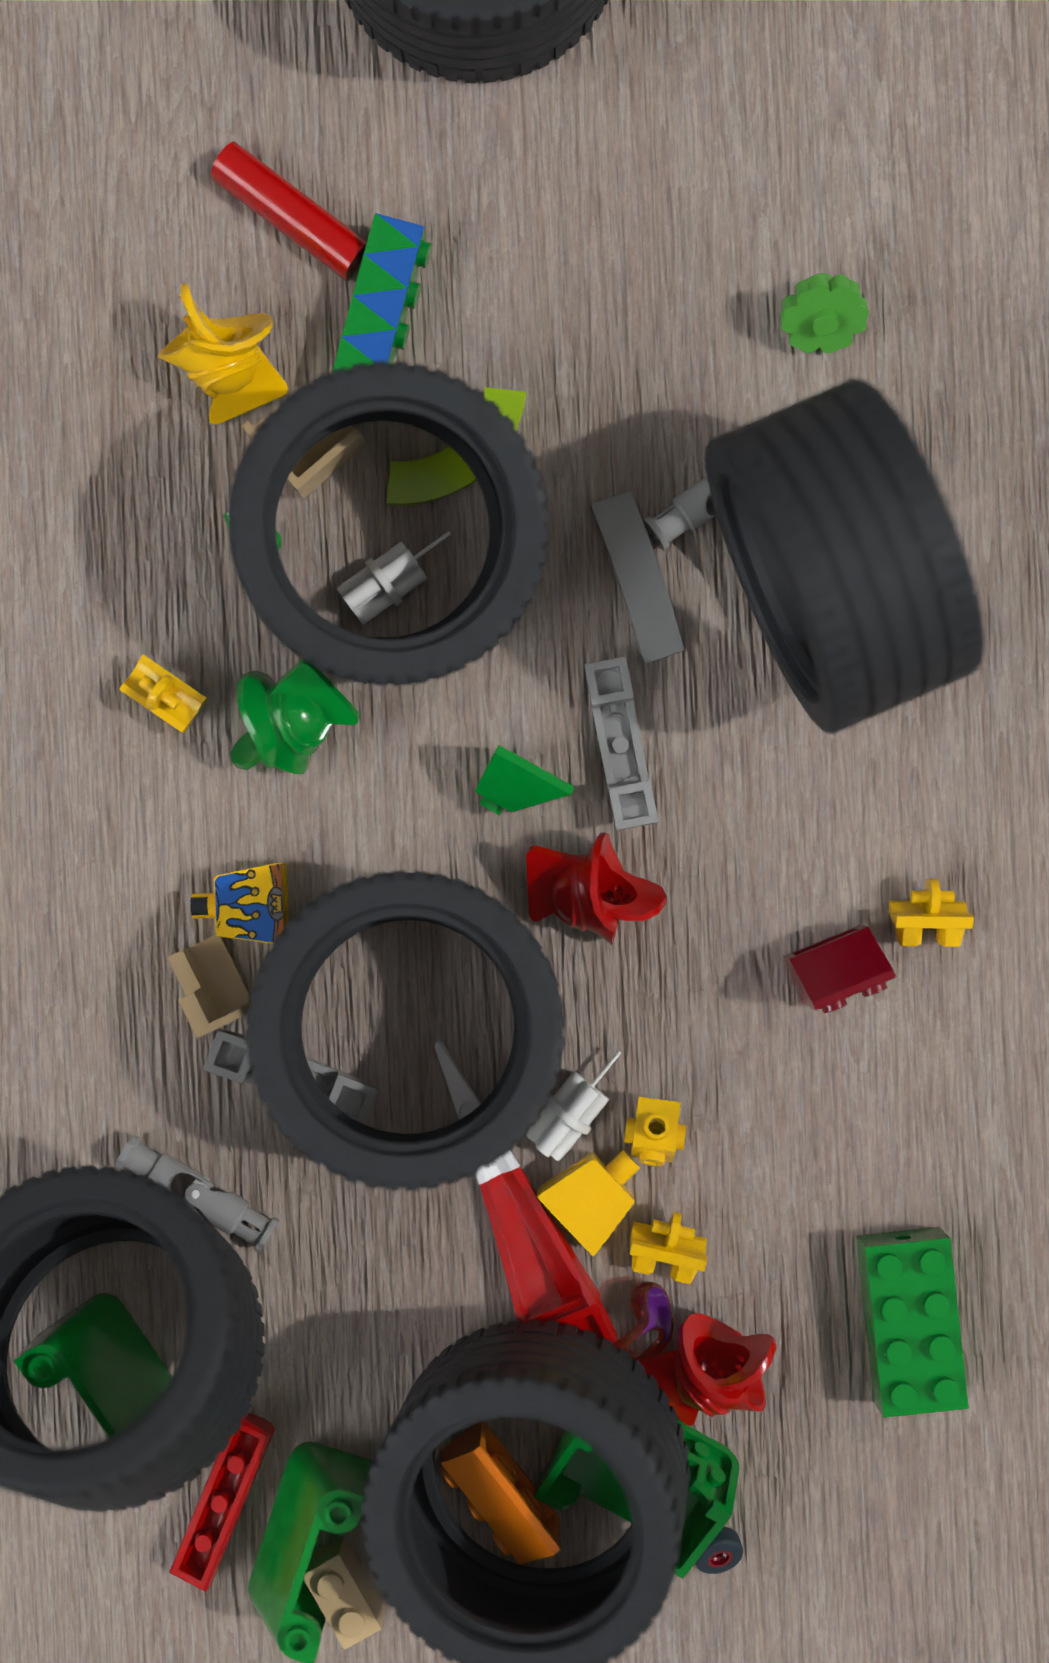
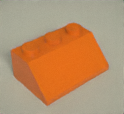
(501, 1494)

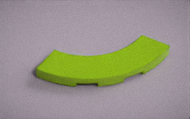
(445, 472)

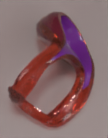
(652, 1312)

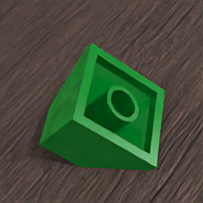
(517, 784)

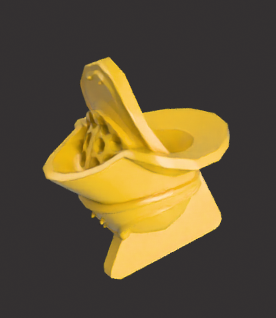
(225, 359)

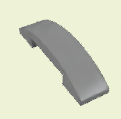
(638, 577)
(620, 743)
(230, 1060)

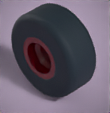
(722, 1553)

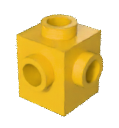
(660, 1118)

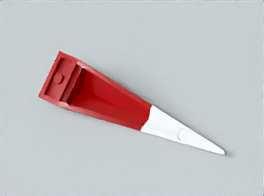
(536, 1258)

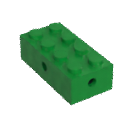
(912, 1322)

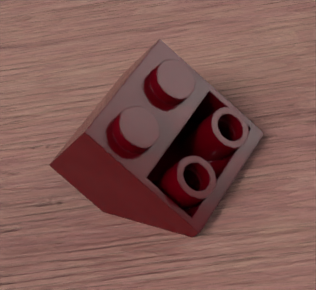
(839, 968)

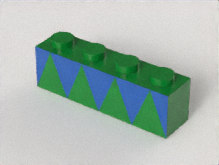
(384, 292)

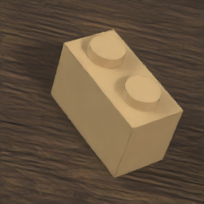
(344, 1593)

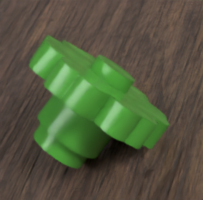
(824, 313)

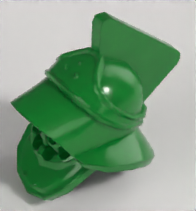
(287, 717)

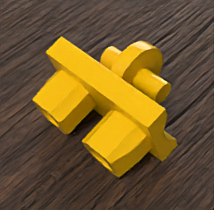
(163, 694)
(930, 910)
(668, 1244)

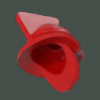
(589, 889)
(713, 1369)

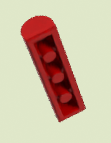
(288, 210)
(222, 1503)

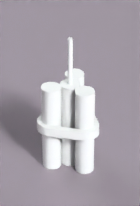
(384, 581)
(568, 1114)

